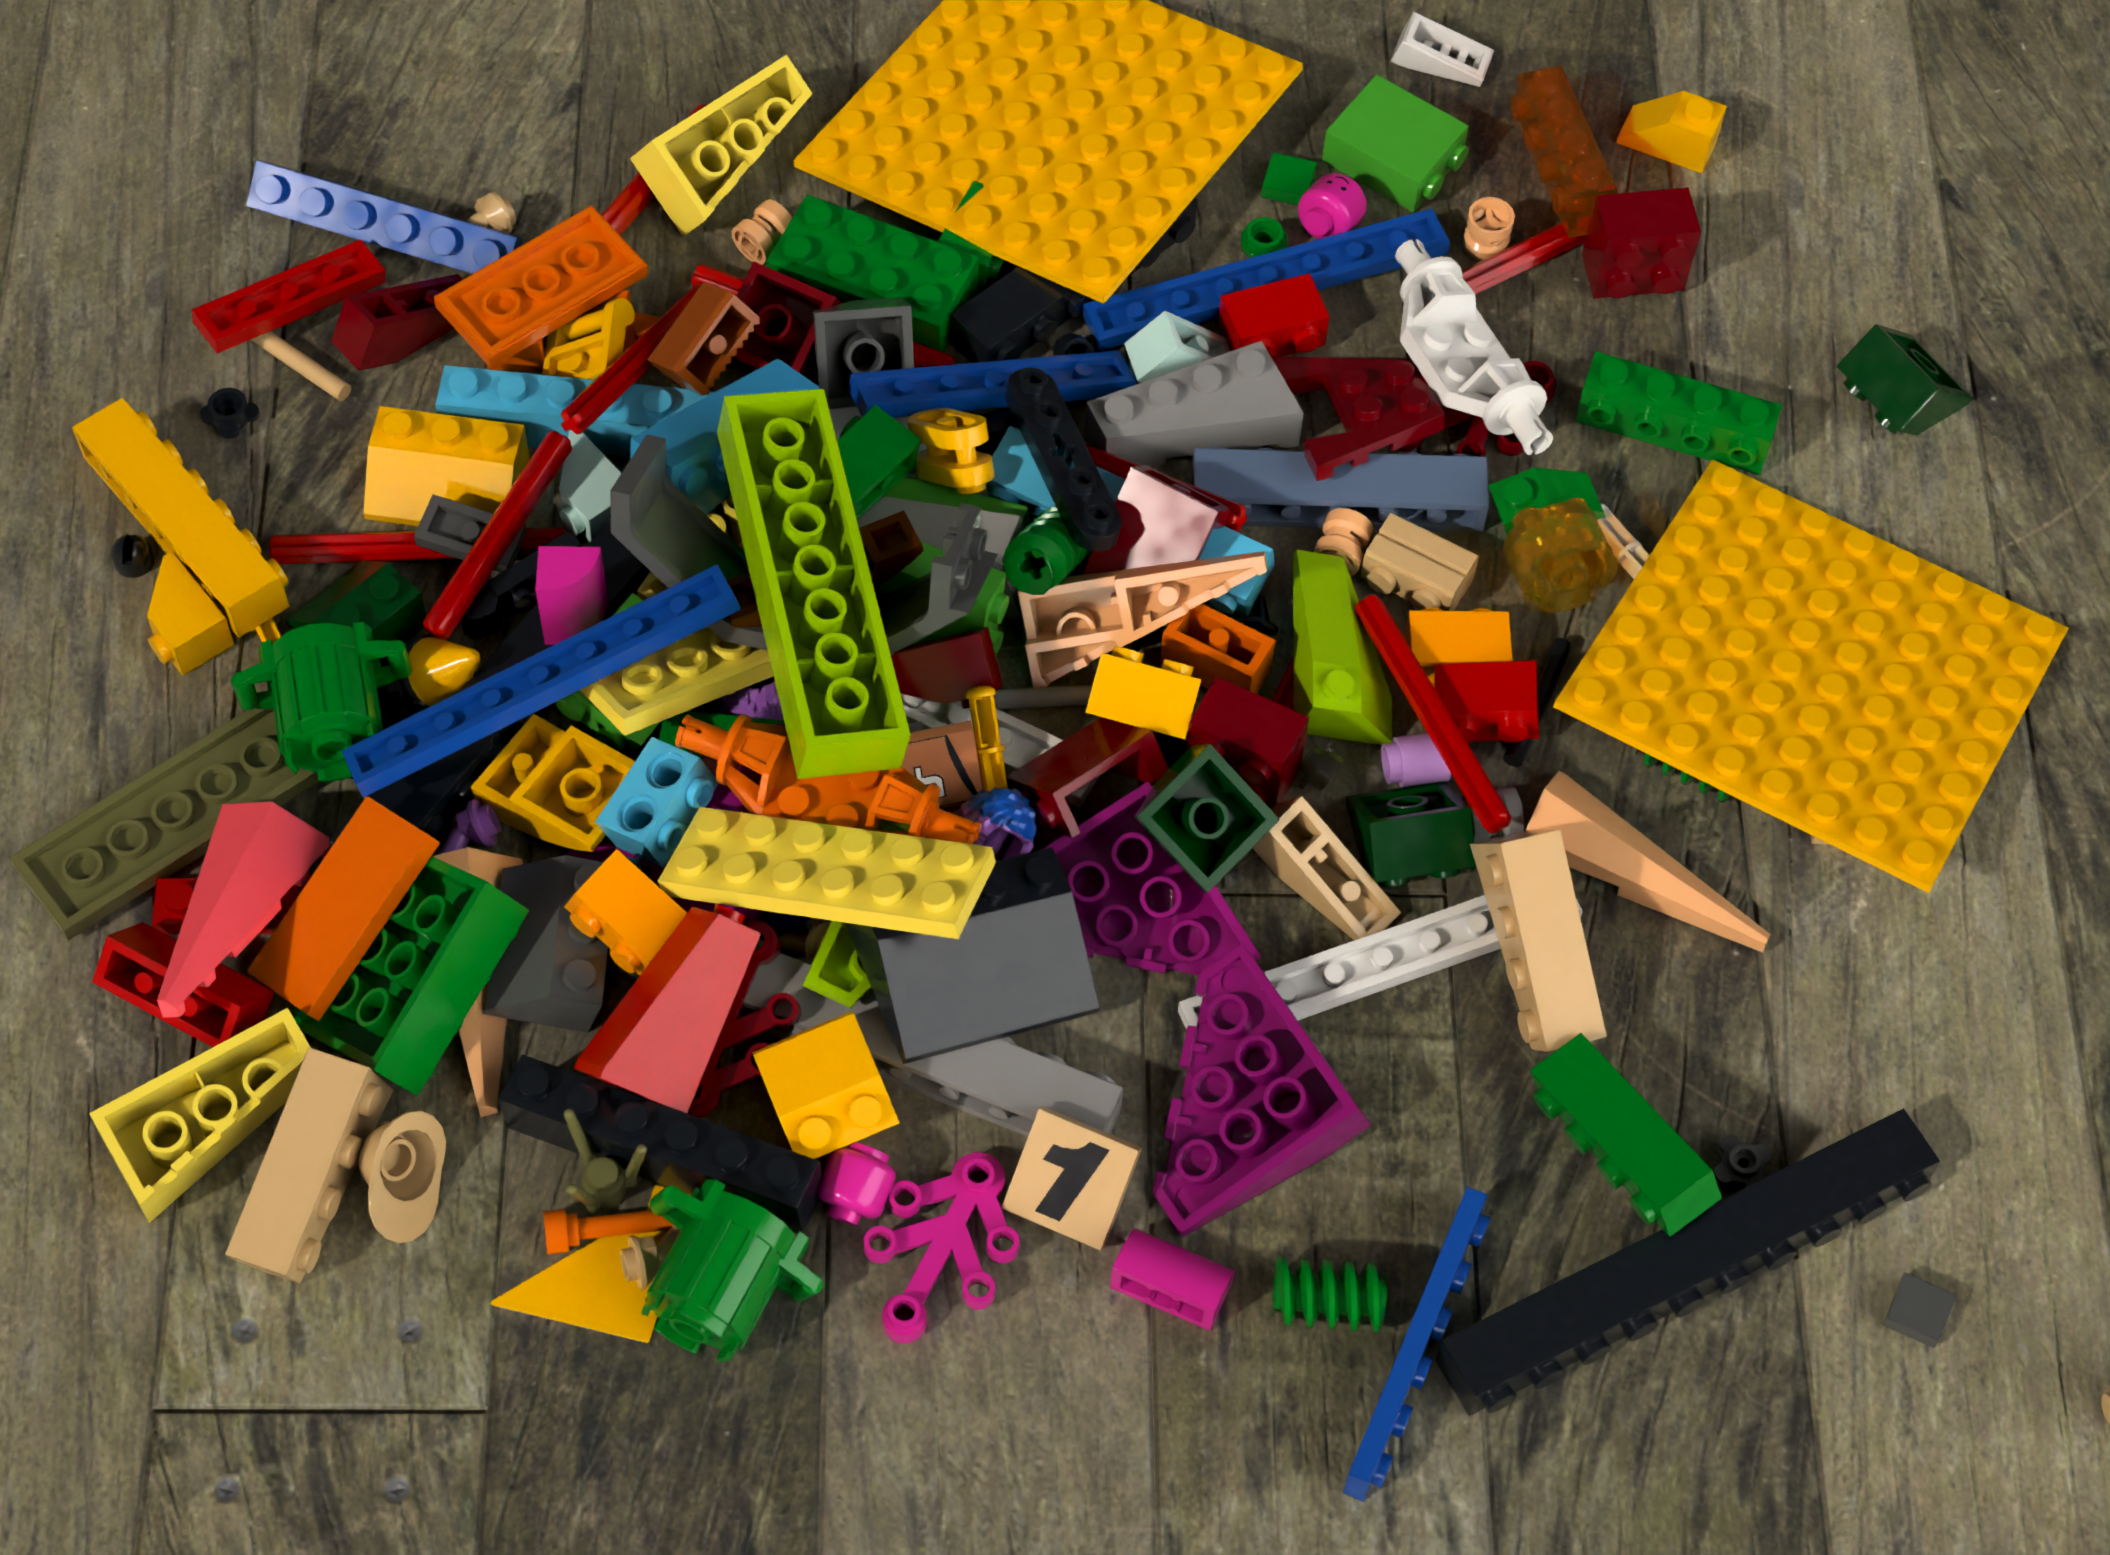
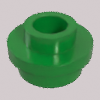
(1262, 230)

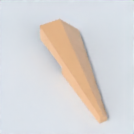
(1117, 607)
(1617, 853)
(480, 1033)

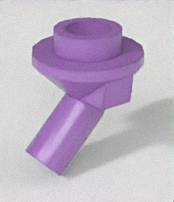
(475, 824)

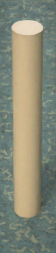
(303, 365)

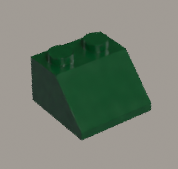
(1901, 381)
(367, 594)
(1204, 815)
(1412, 832)

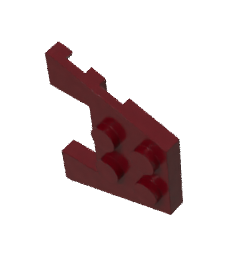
(1376, 401)

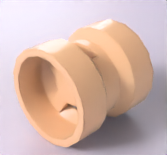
(1488, 228)
(762, 232)
(1345, 536)

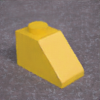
(1675, 129)
(184, 619)

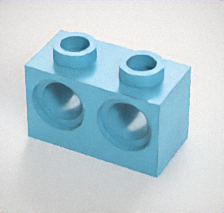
(657, 801)

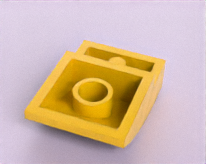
(553, 783)

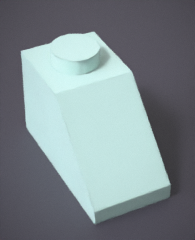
(1170, 345)
(586, 488)

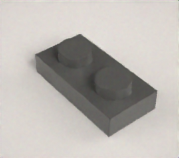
(455, 527)

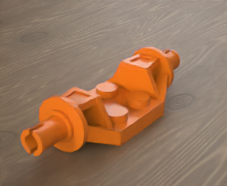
(837, 800)

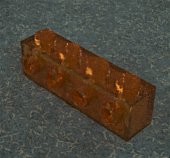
(1561, 146)

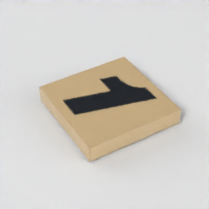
(1071, 1177)

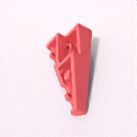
(245, 873)

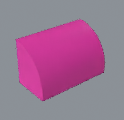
(570, 590)
(1171, 1278)

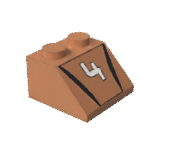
(946, 759)

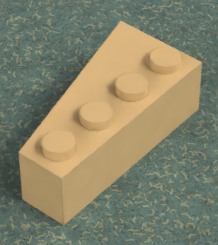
(1540, 936)

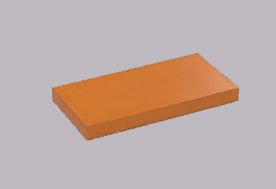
(541, 286)
(343, 908)

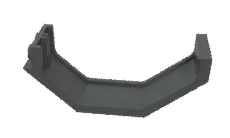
(681, 541)

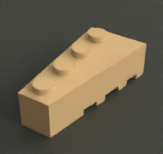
(308, 1165)

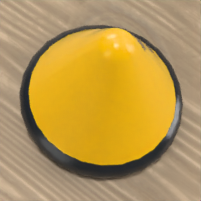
(438, 669)

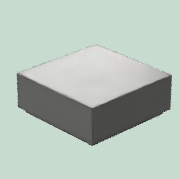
(1919, 1310)

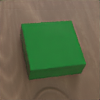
(1288, 178)

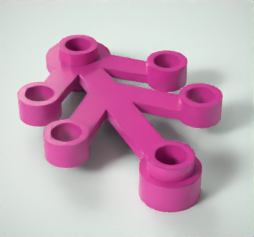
(946, 1236)

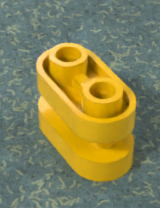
(951, 449)

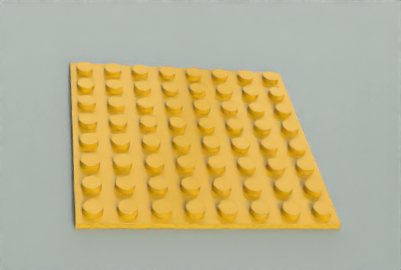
(1070, 115)
(1815, 673)

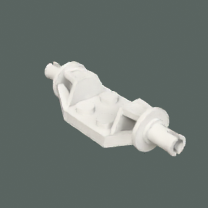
(1461, 352)

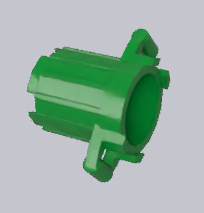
(322, 691)
(722, 1268)

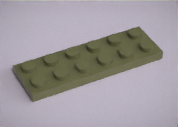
(156, 822)

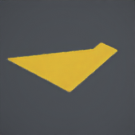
(588, 1290)

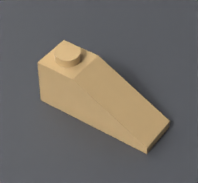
(1323, 871)

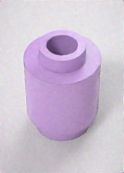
(1413, 761)

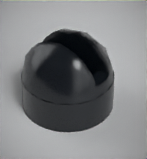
(1075, 341)
(142, 556)

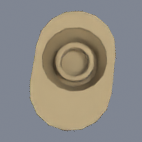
(403, 1174)

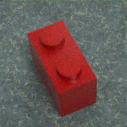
(1280, 314)
(1491, 699)

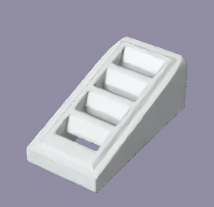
(1418, 45)

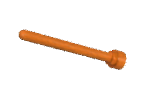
(567, 1230)

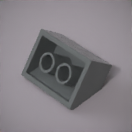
(550, 967)

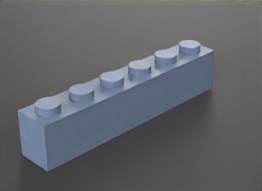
(1283, 492)

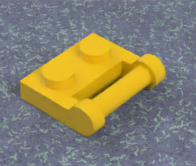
(594, 353)

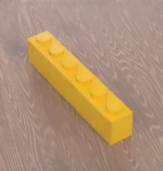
(182, 516)

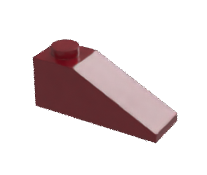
(391, 322)
(948, 667)

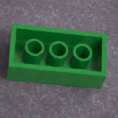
(874, 260)

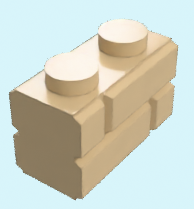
(1418, 565)

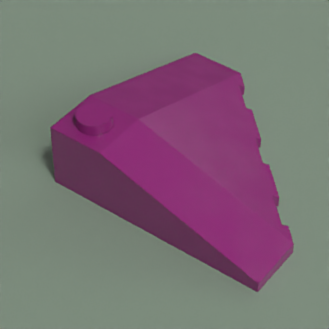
(1138, 898)
(1252, 1099)

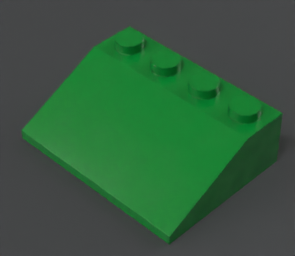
(419, 976)

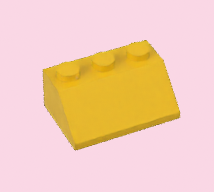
(439, 455)

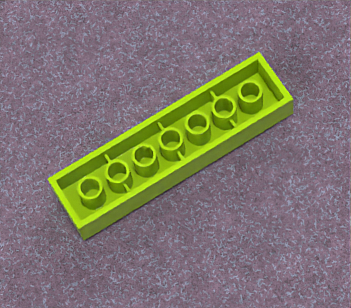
(812, 584)

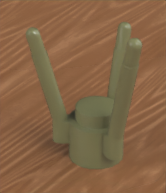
(602, 1177)

